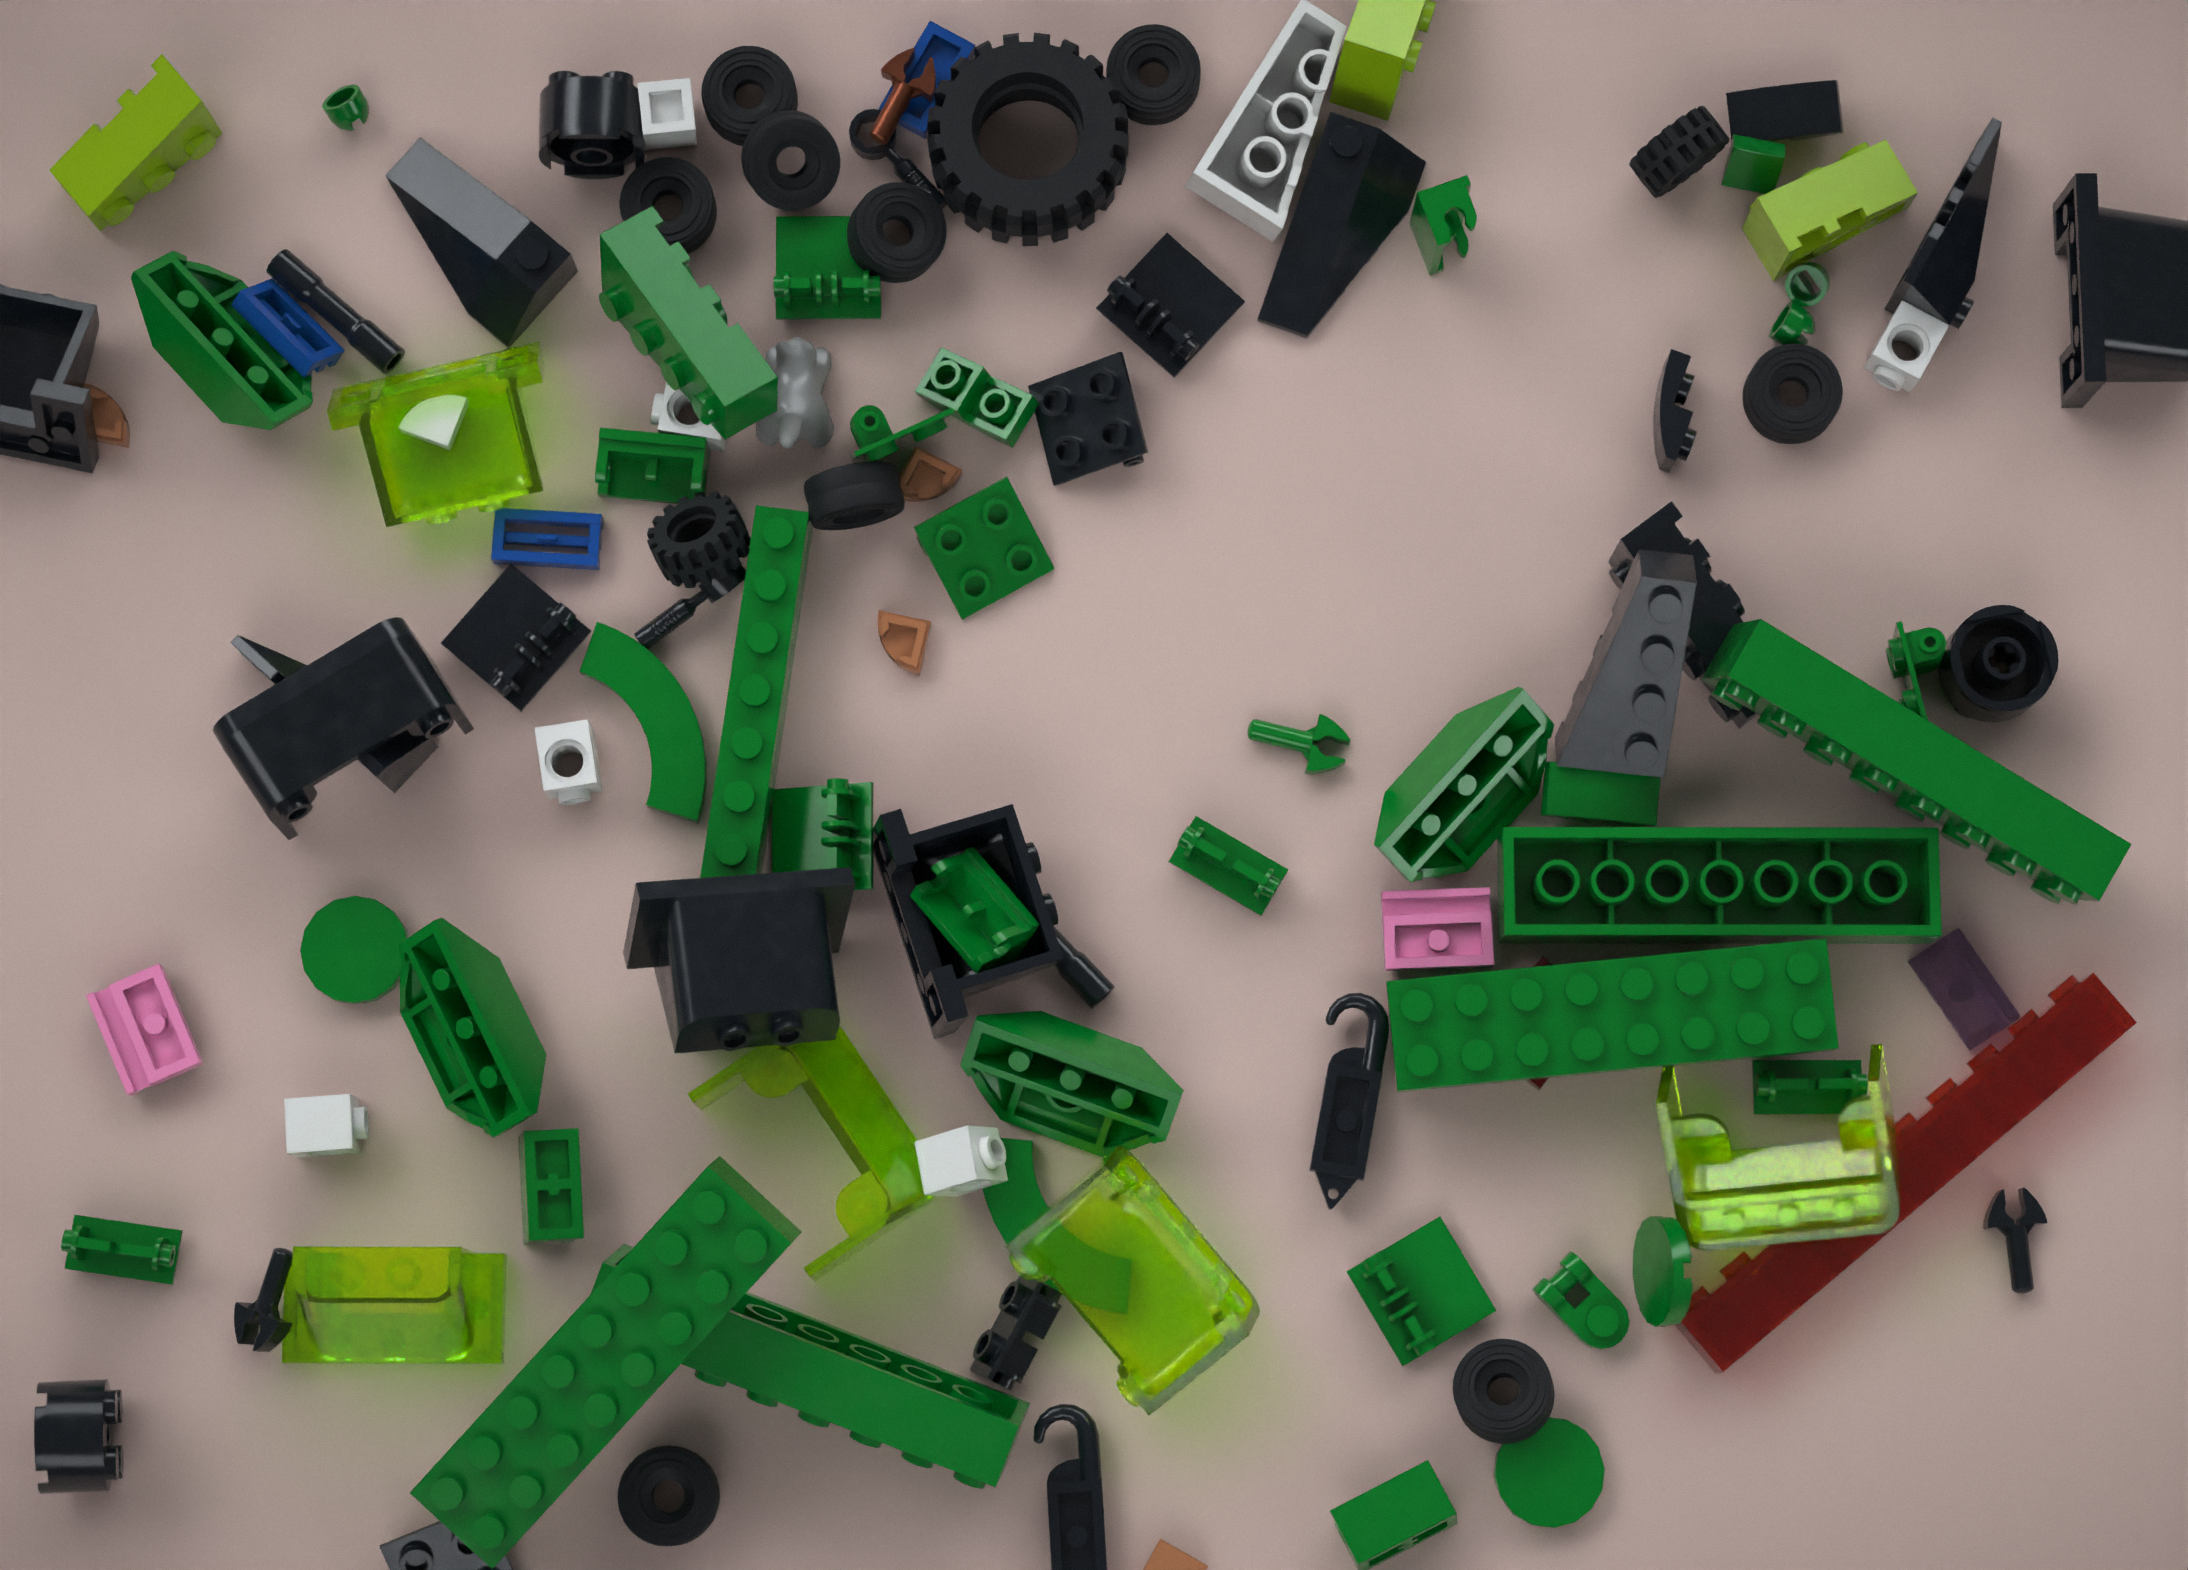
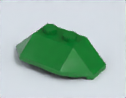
(214, 346)
(1465, 787)
(470, 1028)
(1070, 1082)

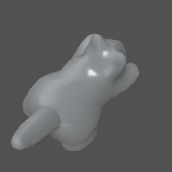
(800, 402)

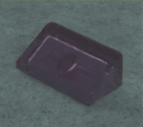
(1964, 989)

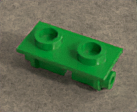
(1228, 865)
(1806, 1086)
(122, 1249)

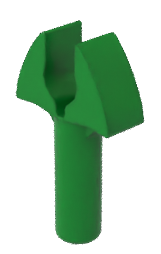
(1303, 741)

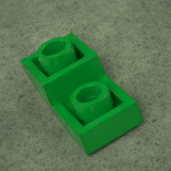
(977, 397)
(1600, 796)

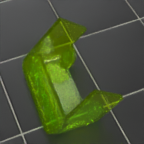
(859, 1118)
(1783, 1190)

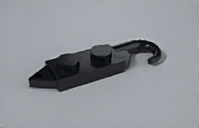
(1349, 1101)
(1075, 1495)

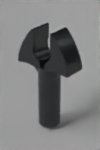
(2016, 1235)
(265, 1309)

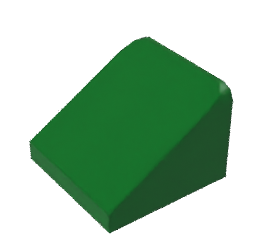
(1753, 164)

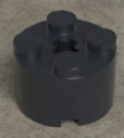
(591, 124)
(2012, 638)
(76, 1436)

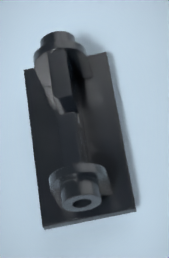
(1000, 1351)

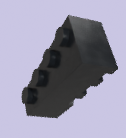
(1714, 604)
(1631, 688)

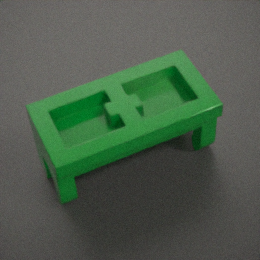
(1439, 218)
(650, 465)
(975, 911)
(551, 1186)
(1394, 1516)

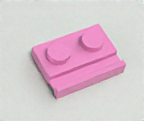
(1437, 929)
(145, 1029)

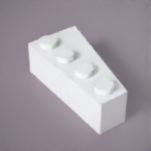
(1266, 136)

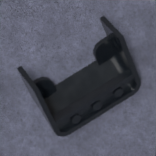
(334, 716)

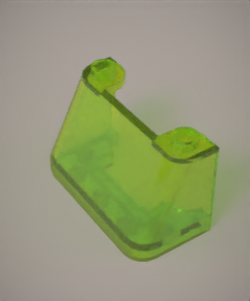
(1138, 1277)

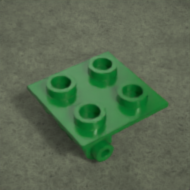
(819, 274)
(876, 438)
(983, 547)
(1914, 655)
(824, 829)
(1421, 1291)

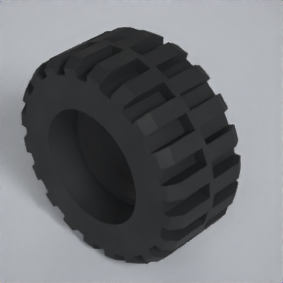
(1017, 74)

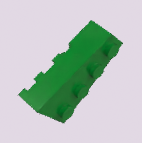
(683, 326)

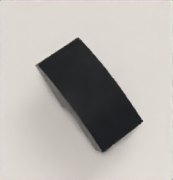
(1786, 111)
(1671, 422)

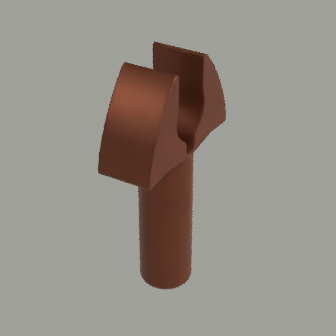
(902, 93)

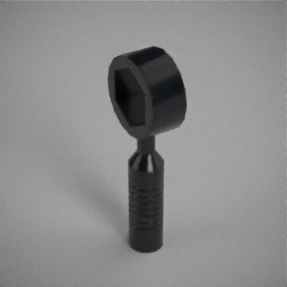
(903, 167)
(685, 608)

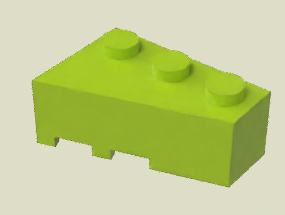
(1378, 52)
(137, 148)
(1827, 207)

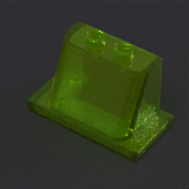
(490, 454)
(394, 1306)

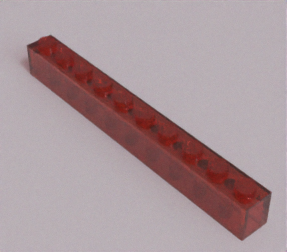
(1930, 1152)

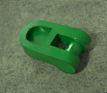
(1599, 1318)

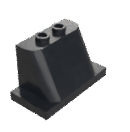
(2122, 293)
(43, 378)
(743, 955)
(937, 967)

